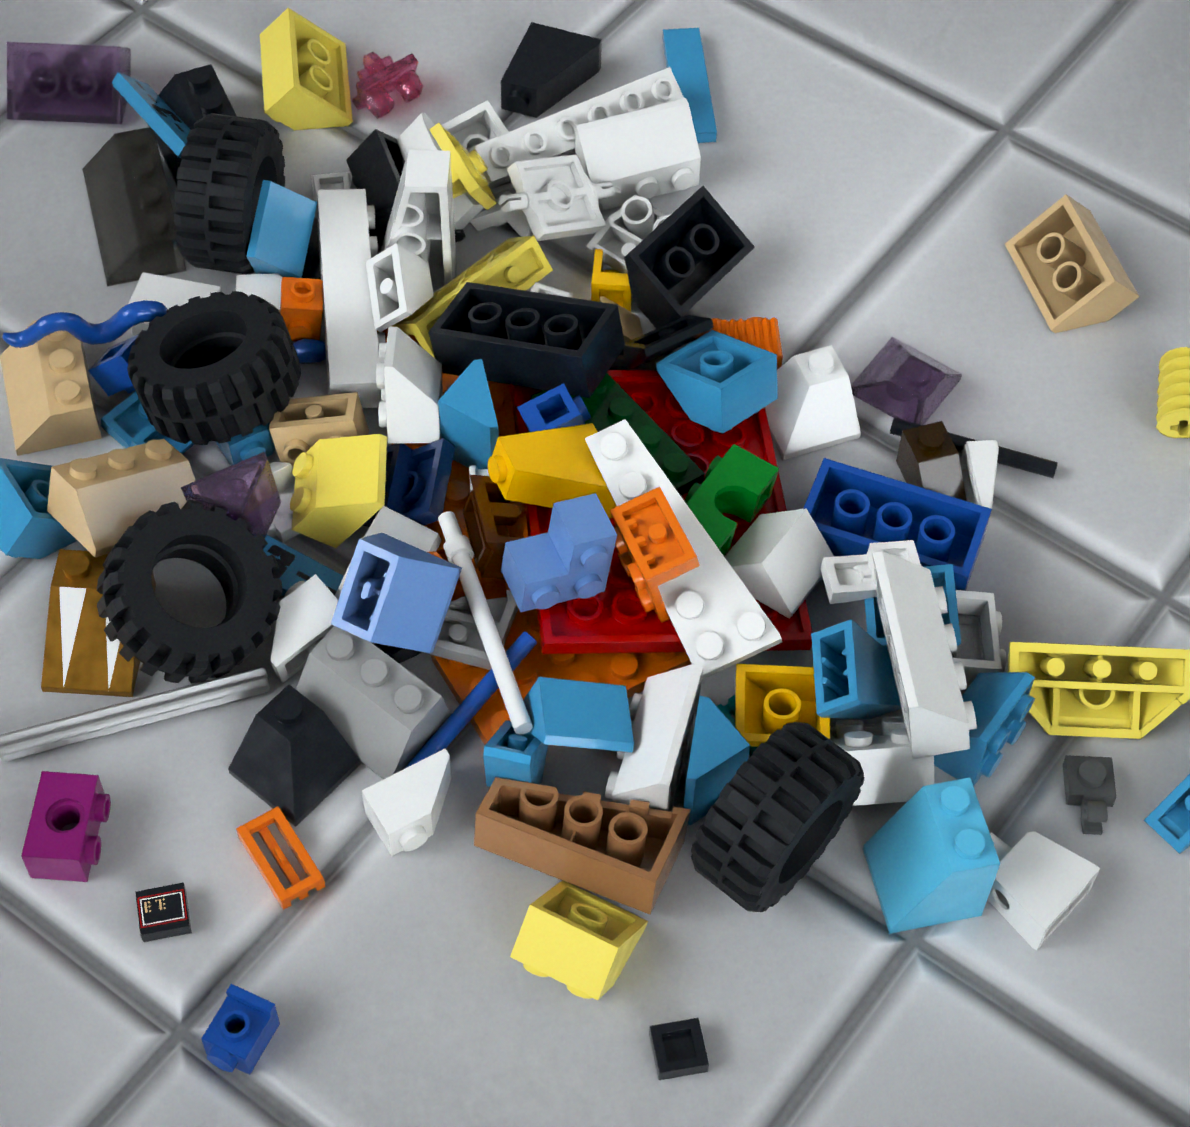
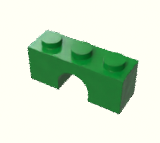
(734, 486)

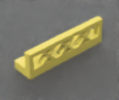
(511, 265)

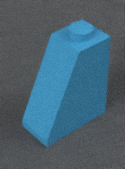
(852, 674)

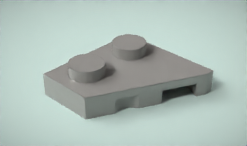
(459, 634)

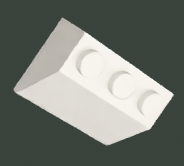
(641, 152)
(662, 735)

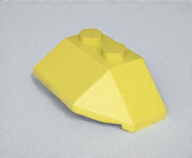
(1102, 686)

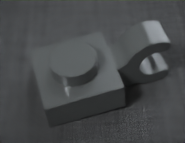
(1091, 785)

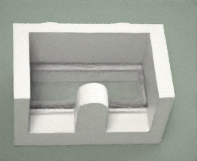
(979, 634)

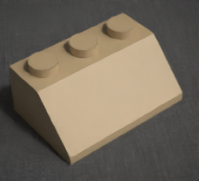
(1071, 267)
(49, 394)
(110, 491)

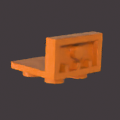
(651, 547)

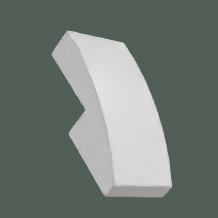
(854, 576)

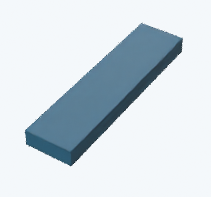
(686, 59)

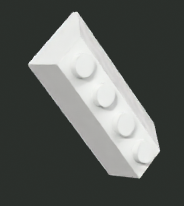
(922, 657)

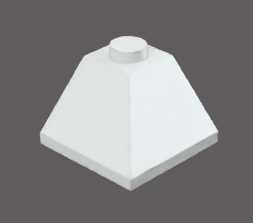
(812, 404)

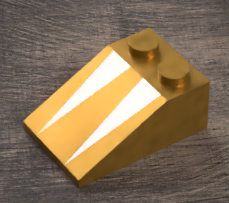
(76, 646)

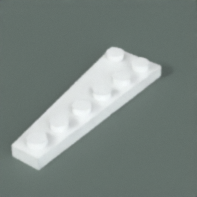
(708, 604)

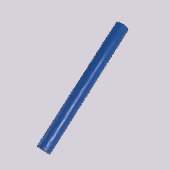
(473, 702)

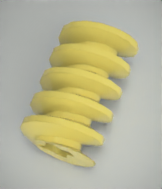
(1174, 394)

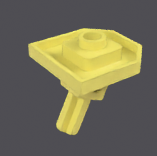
(466, 168)

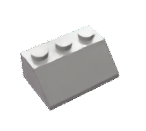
(371, 701)

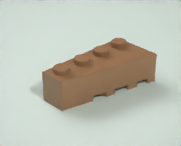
(582, 839)

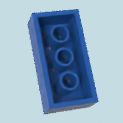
(867, 508)

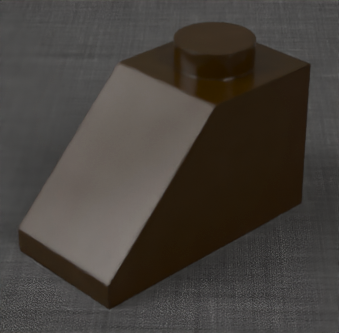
(931, 460)

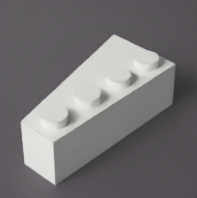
(425, 213)

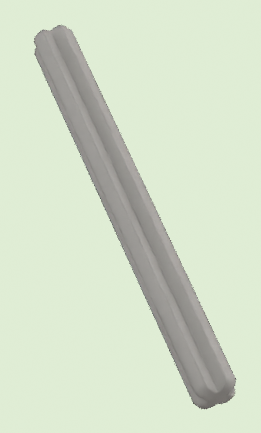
(133, 713)

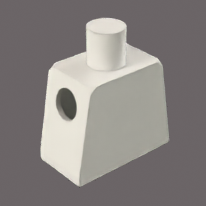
(1038, 885)

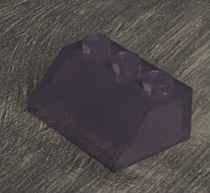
(65, 82)

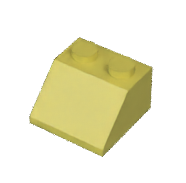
(338, 486)
(577, 939)

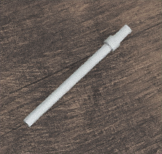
(461, 554)

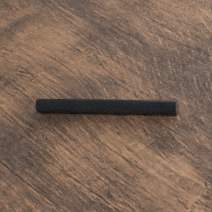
(1005, 456)

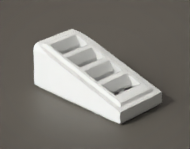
(979, 471)

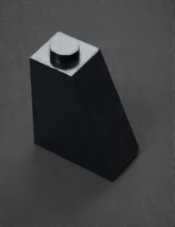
(548, 68)

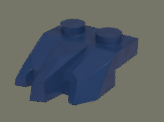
(417, 480)

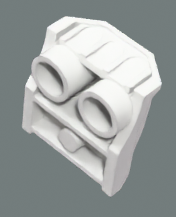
(625, 231)

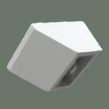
(409, 390)
(885, 759)

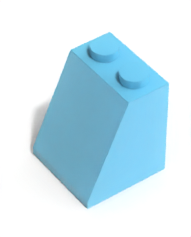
(933, 858)

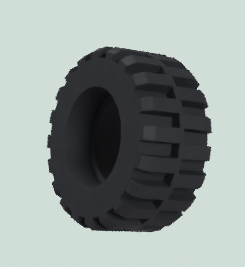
(222, 187)
(214, 368)
(222, 548)
(776, 816)

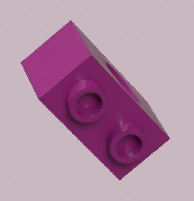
(58, 802)

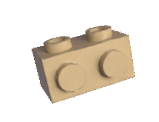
(314, 419)

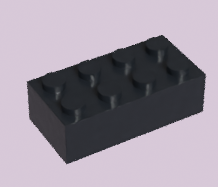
(529, 338)

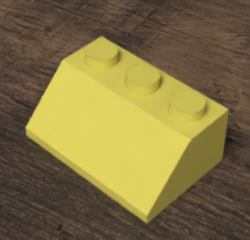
(304, 74)

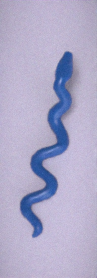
(130, 315)

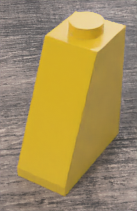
(548, 467)

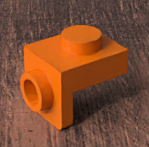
(302, 307)

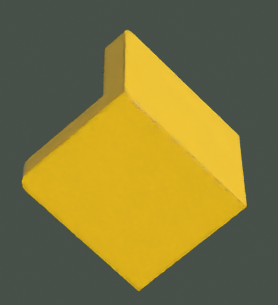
(610, 283)

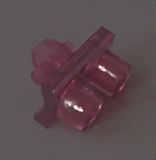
(382, 77)

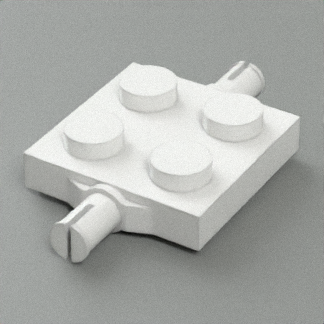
(556, 197)

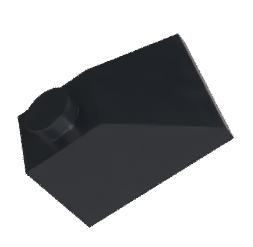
(293, 755)

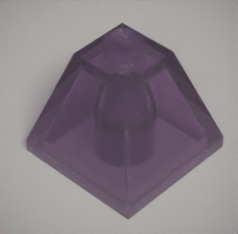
(905, 382)

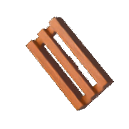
(298, 888)

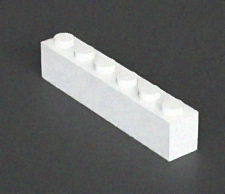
(347, 306)

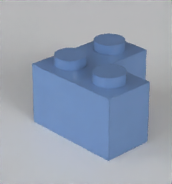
(566, 560)

